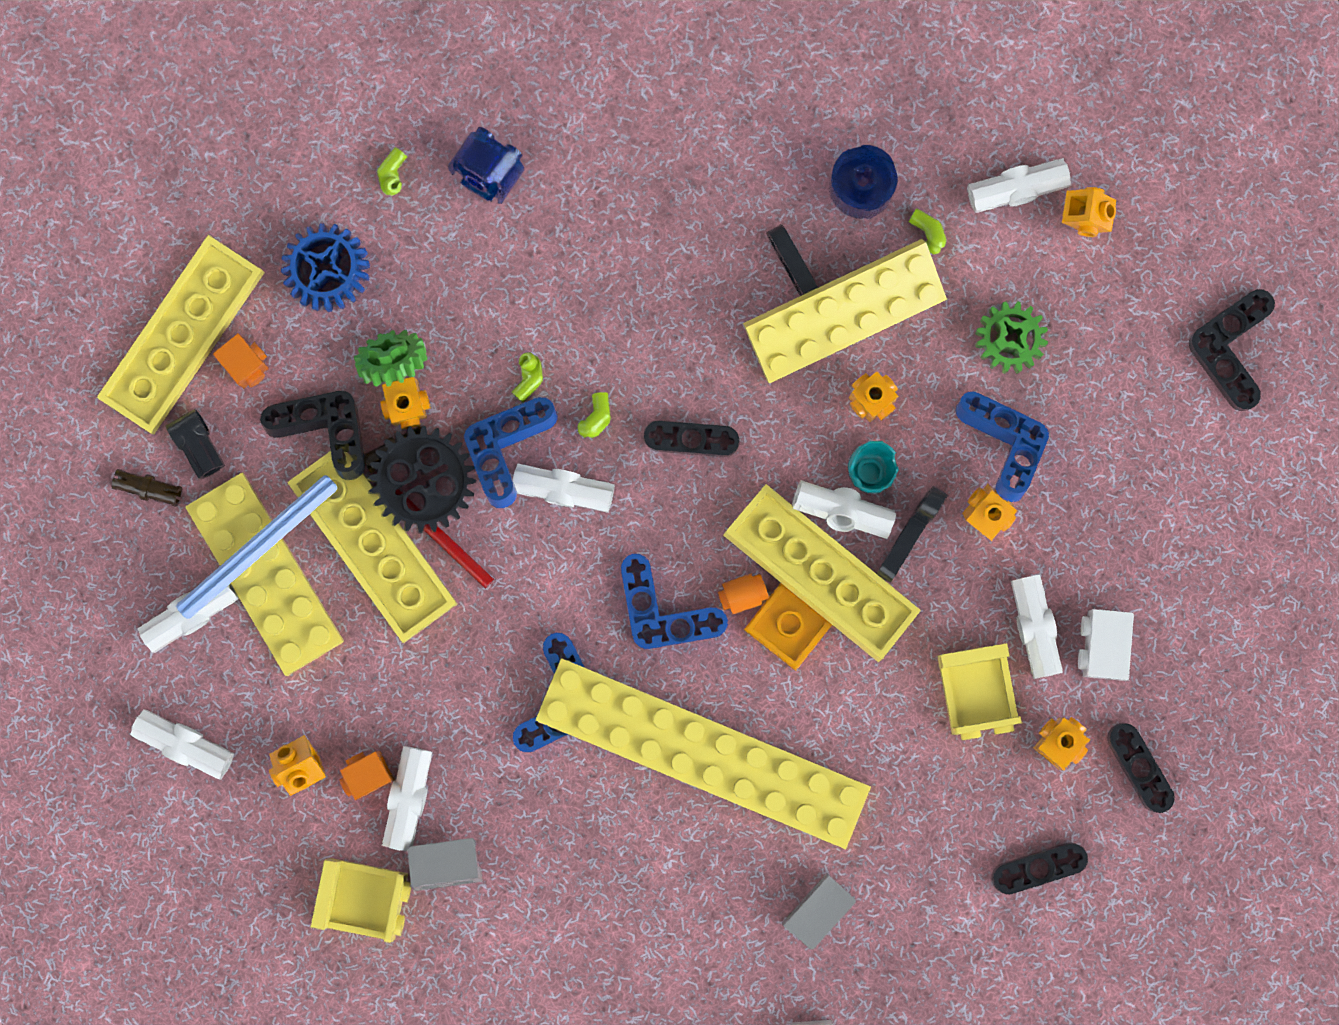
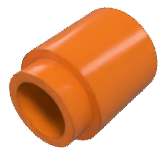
(743, 593)

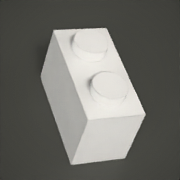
(1106, 644)

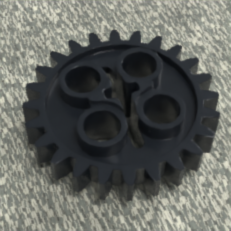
(407, 453)

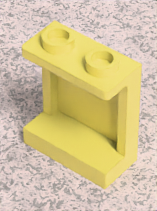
(979, 691)
(361, 899)

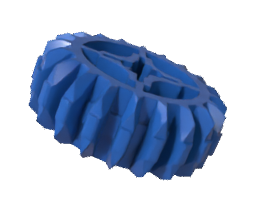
(321, 278)

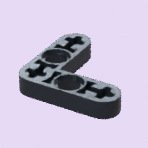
(1221, 339)
(326, 417)
(923, 515)

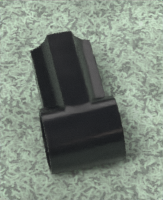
(192, 437)

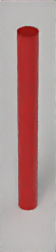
(454, 550)

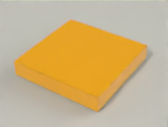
(787, 627)

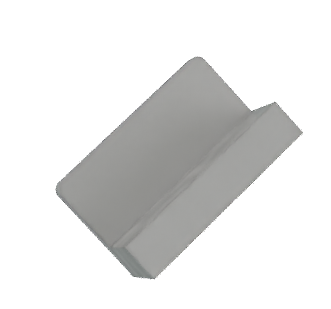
(443, 864)
(819, 912)

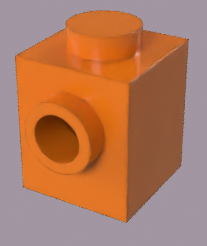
(242, 361)
(365, 774)

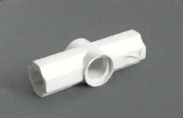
(1019, 185)
(563, 488)
(844, 509)
(172, 624)
(1036, 626)
(182, 744)
(407, 798)

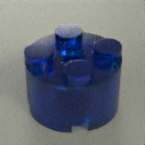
(487, 165)
(850, 168)

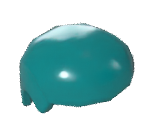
(873, 467)

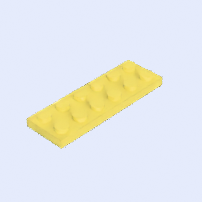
(845, 311)
(180, 335)
(377, 552)
(822, 573)
(274, 585)

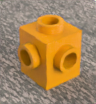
(1089, 211)
(399, 393)
(867, 407)
(987, 521)
(1050, 744)
(296, 766)

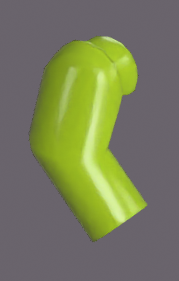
(388, 172)
(933, 230)
(531, 374)
(598, 419)

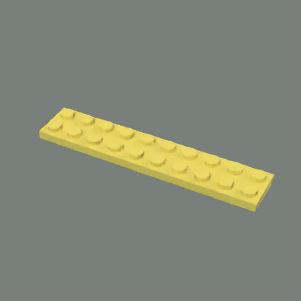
(703, 753)

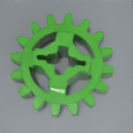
(1019, 348)
(390, 358)

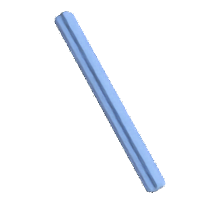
(256, 547)

